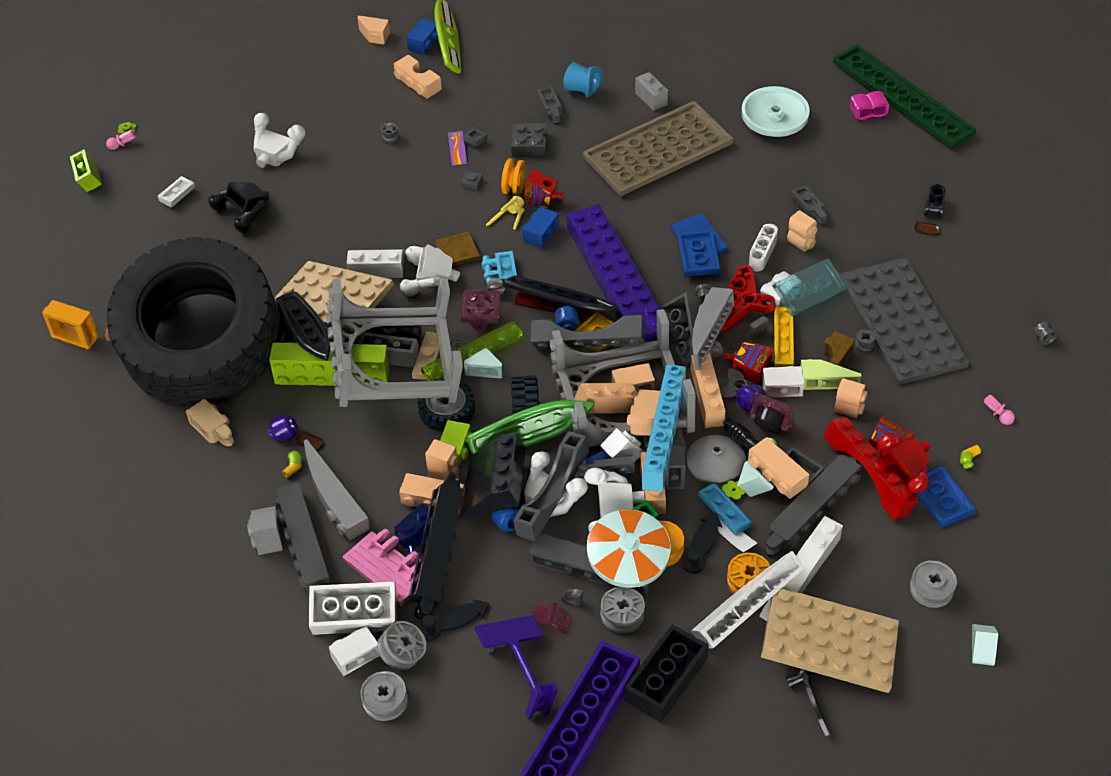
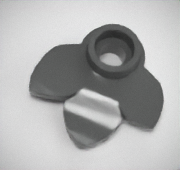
(730, 385)

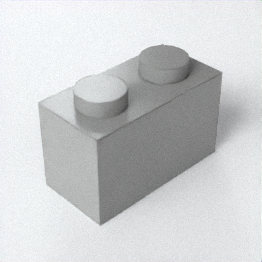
(651, 91)

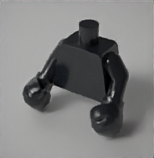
(245, 197)

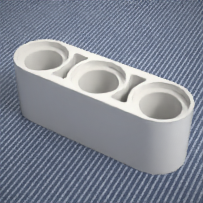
(763, 247)

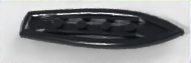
(561, 295)
(304, 325)

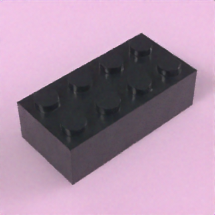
(666, 672)

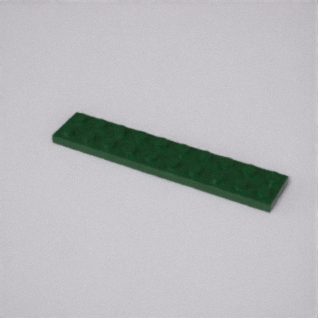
(905, 96)

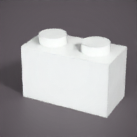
(783, 381)
(622, 445)
(354, 650)

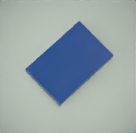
(699, 223)
(698, 253)
(945, 498)

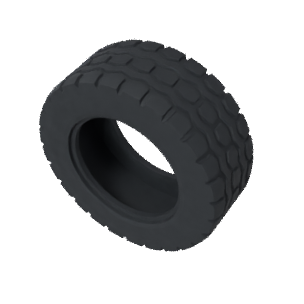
(179, 273)

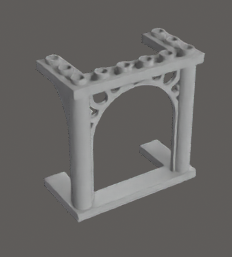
(350, 315)
(575, 363)

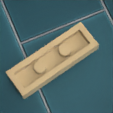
(428, 353)

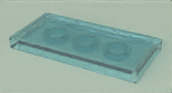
(809, 287)

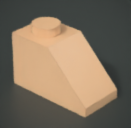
(374, 29)

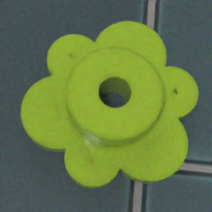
(126, 127)
(732, 490)

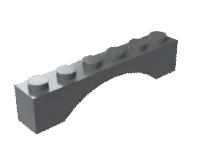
(625, 330)
(536, 513)

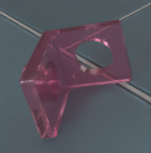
(549, 614)

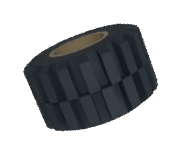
(524, 392)

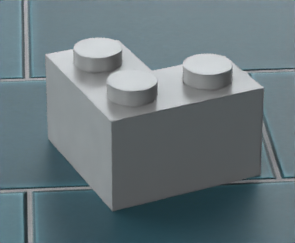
(265, 530)

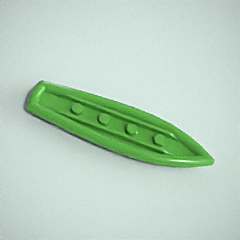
(532, 424)

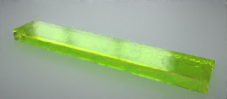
(492, 341)

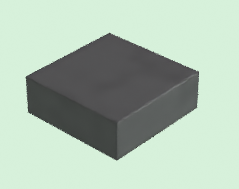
(758, 328)

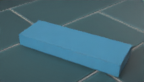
(724, 508)

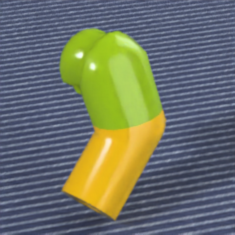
(967, 456)
(295, 464)

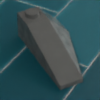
(681, 317)

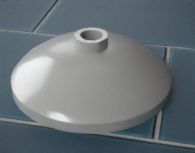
(715, 466)

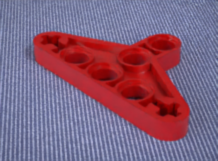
(745, 293)

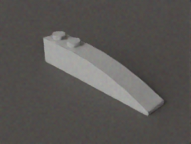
(710, 321)
(337, 501)

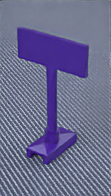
(511, 633)

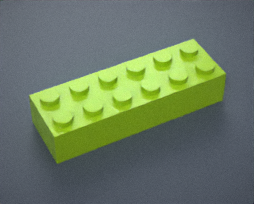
(296, 366)

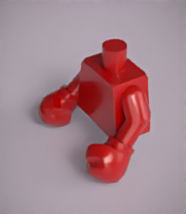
(906, 459)

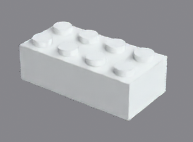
(352, 607)

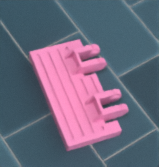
(377, 565)

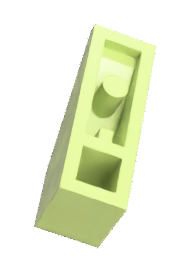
(825, 375)

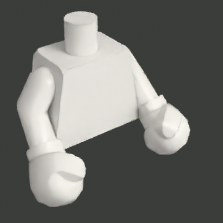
(273, 147)
(431, 265)
(537, 478)
(613, 492)

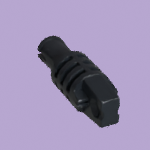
(739, 434)

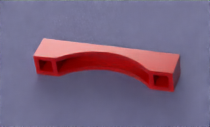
(893, 493)

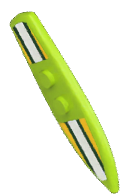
(447, 36)

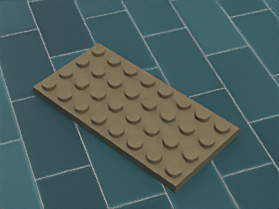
(657, 148)

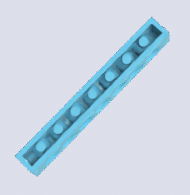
(663, 429)

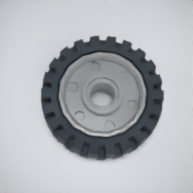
(437, 410)

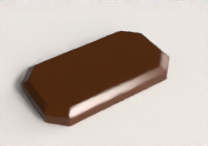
(926, 228)
(314, 441)

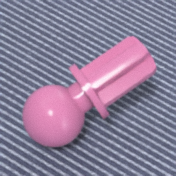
(114, 143)
(1005, 416)

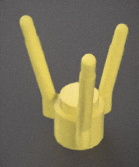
(513, 206)

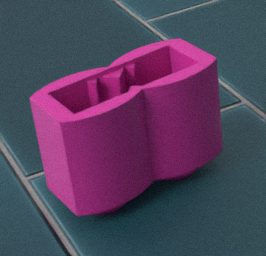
(869, 105)

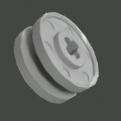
(933, 584)
(622, 610)
(402, 645)
(384, 696)

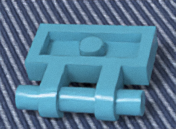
(505, 266)

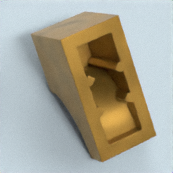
(839, 348)

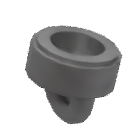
(496, 285)

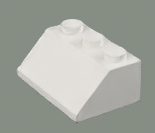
(380, 263)

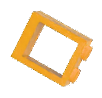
(84, 332)

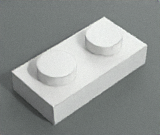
(176, 191)

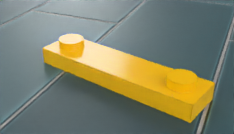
(783, 338)

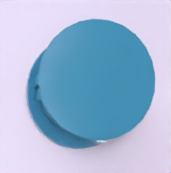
(582, 79)

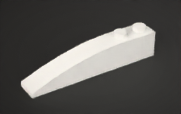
(812, 556)
(747, 600)

